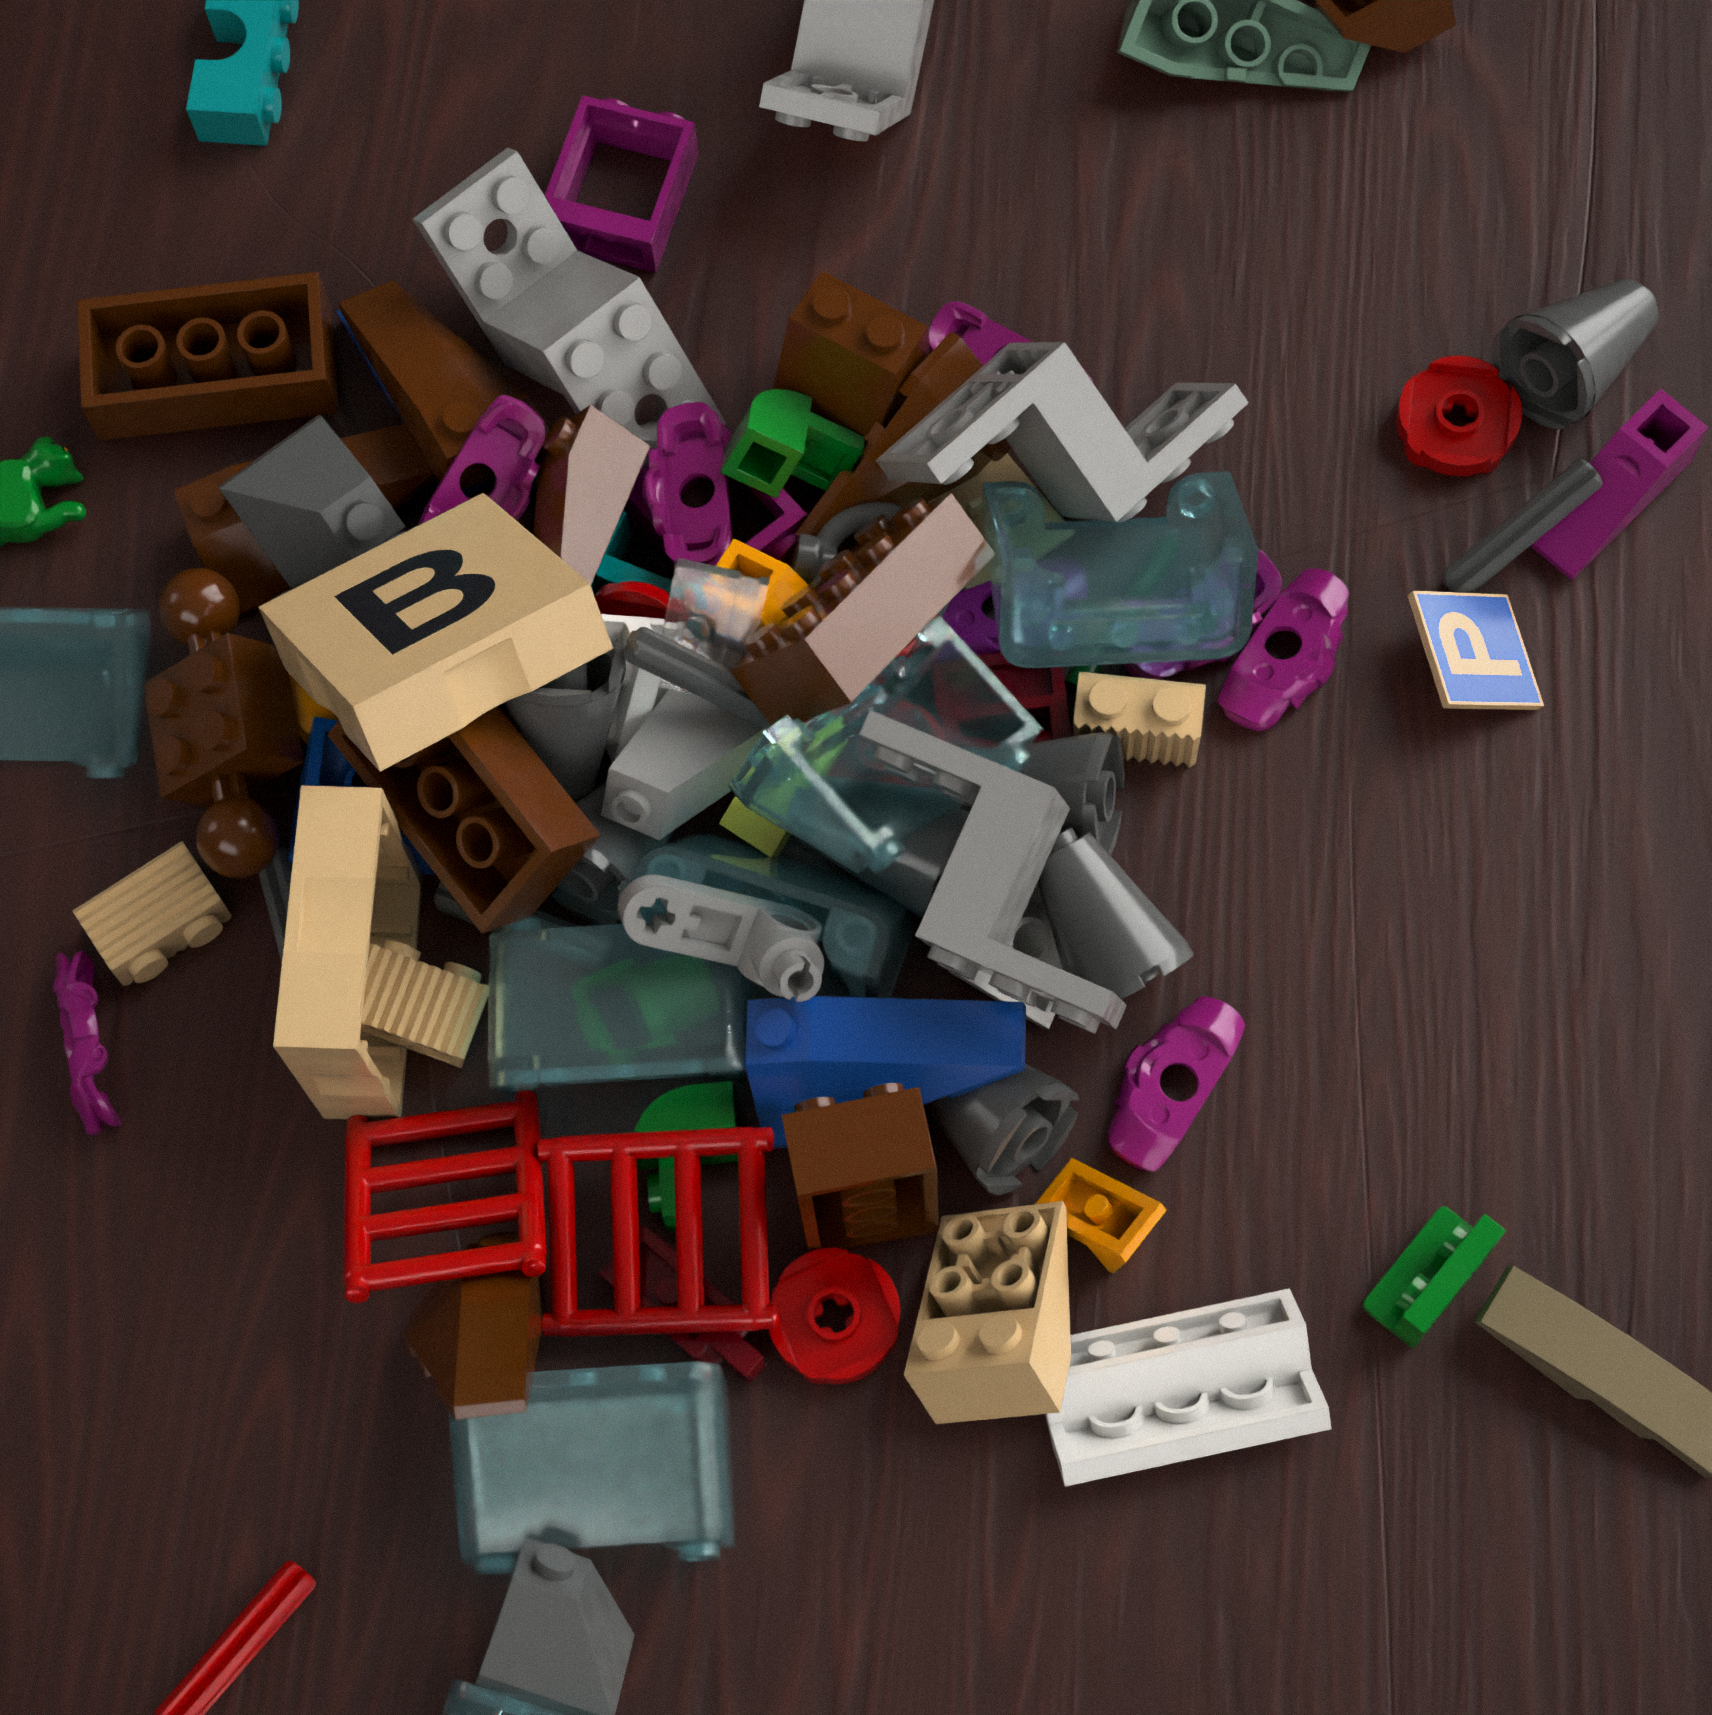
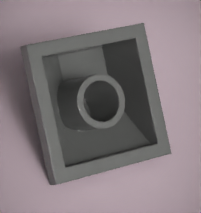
(310, 504)
(557, 1635)

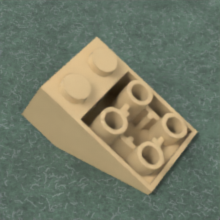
(994, 1316)

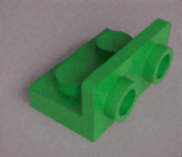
(1431, 1273)

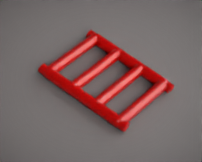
(362, 1181)
(691, 1313)

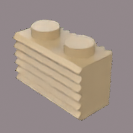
(1147, 715)
(153, 915)
(420, 1003)

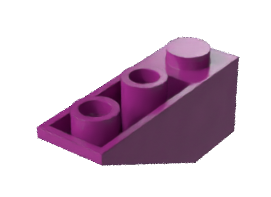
(1634, 471)

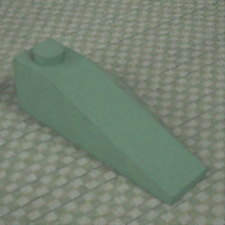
(1241, 43)

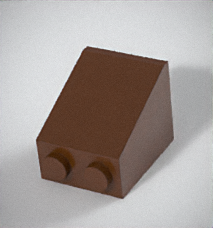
(850, 355)

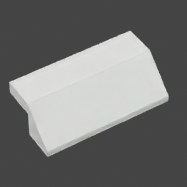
(1186, 1388)

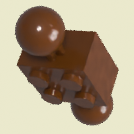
(221, 723)

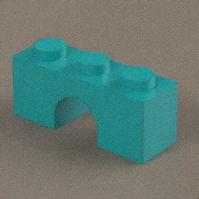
(239, 95)

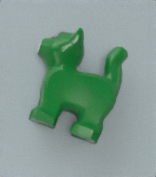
(21, 504)

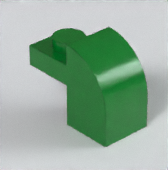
(786, 439)
(684, 1109)

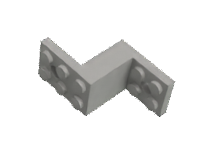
(852, 66)
(553, 307)
(1064, 432)
(990, 871)

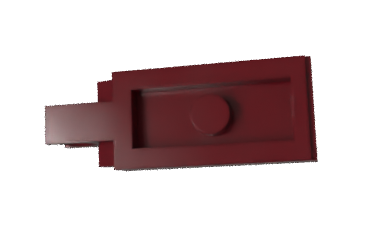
(660, 1289)

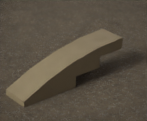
(1601, 1365)

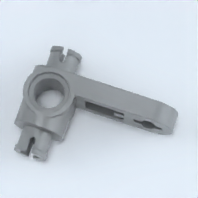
(761, 937)

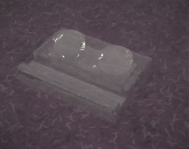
(713, 611)

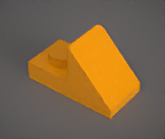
(1103, 1212)

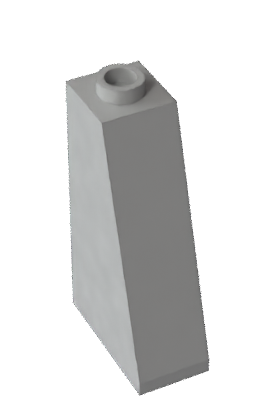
(676, 764)

